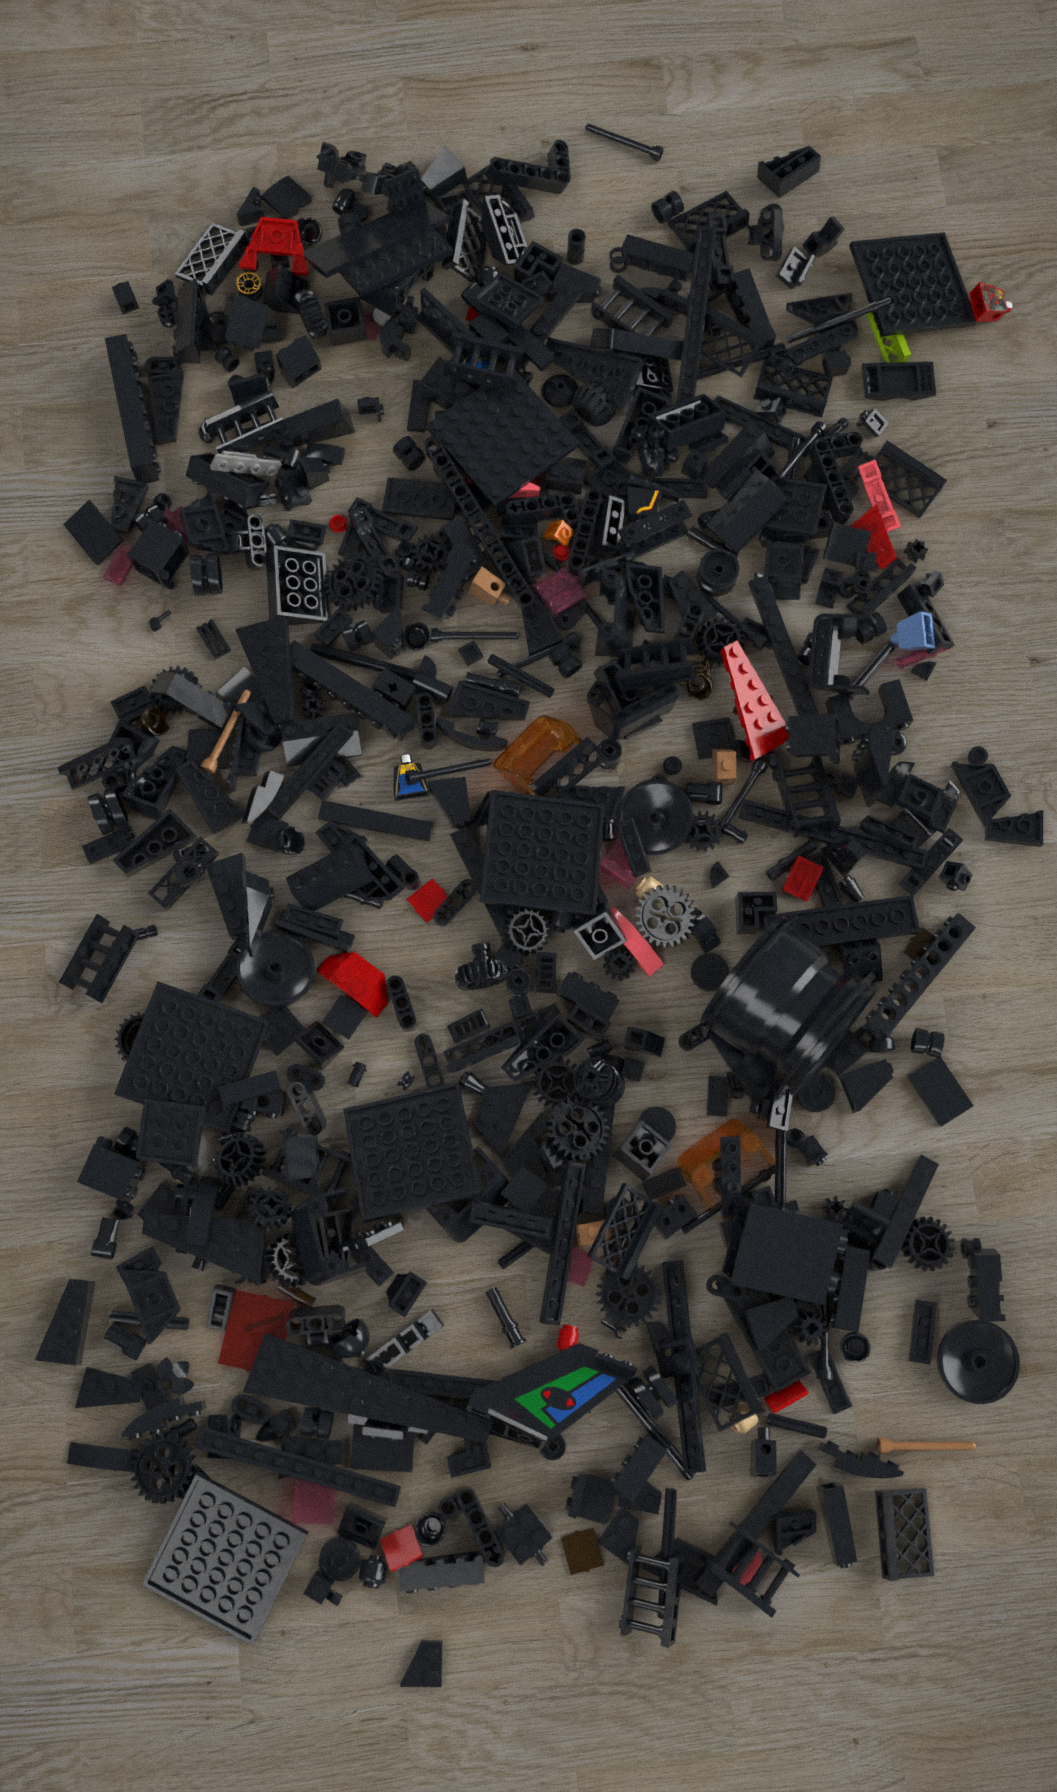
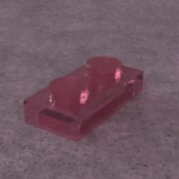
(119, 567)

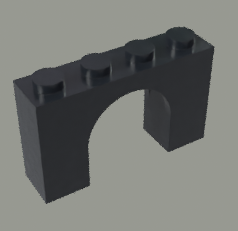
(896, 713)

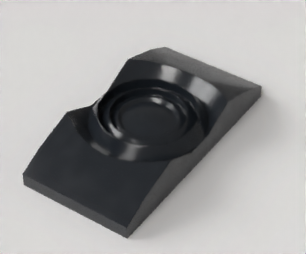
(898, 380)

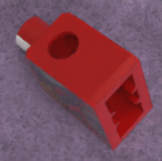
(988, 303)

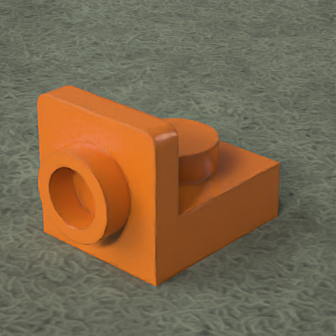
(558, 531)

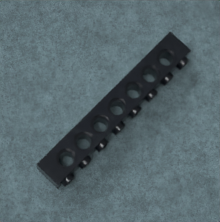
(882, 1027)

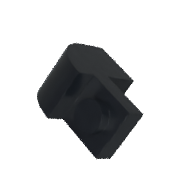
(824, 240)
(390, 341)
(704, 932)

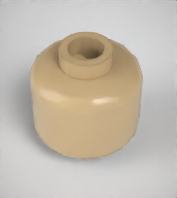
(644, 885)
(745, 1425)

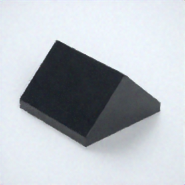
(319, 1044)
(362, 1525)

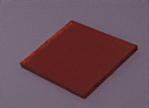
(248, 1322)

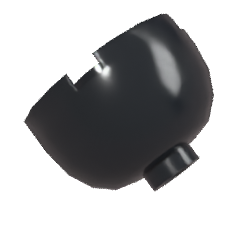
(351, 1340)

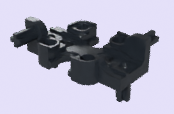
(353, 168)

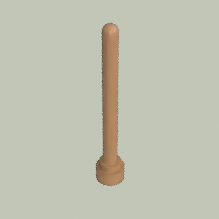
(210, 763)
(886, 1445)

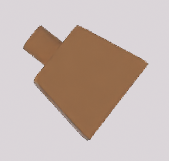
(489, 588)
(724, 766)
(588, 1233)

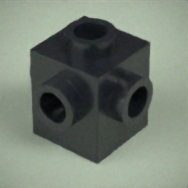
(955, 876)

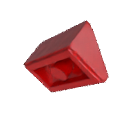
(785, 1397)

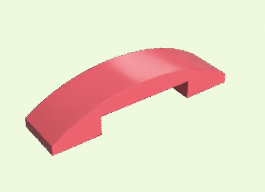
(878, 495)
(638, 946)

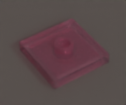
(313, 1503)

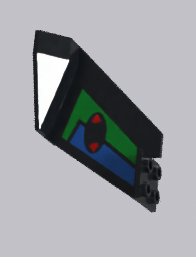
(550, 1394)

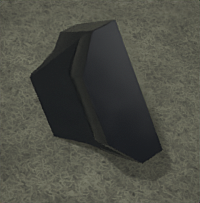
(306, 535)
(404, 1292)

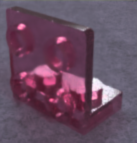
(617, 866)

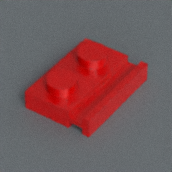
(802, 878)

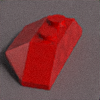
(357, 980)

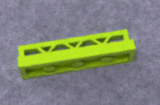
(898, 342)

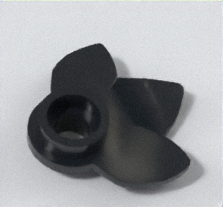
(175, 1376)

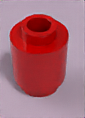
(567, 1337)

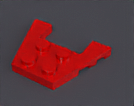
(276, 238)

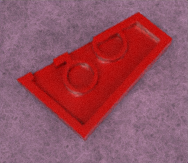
(879, 539)

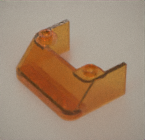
(533, 749)
(695, 1159)

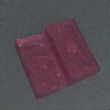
(559, 590)

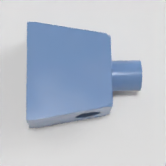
(915, 632)

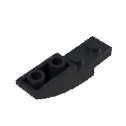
(156, 1417)
(866, 1466)

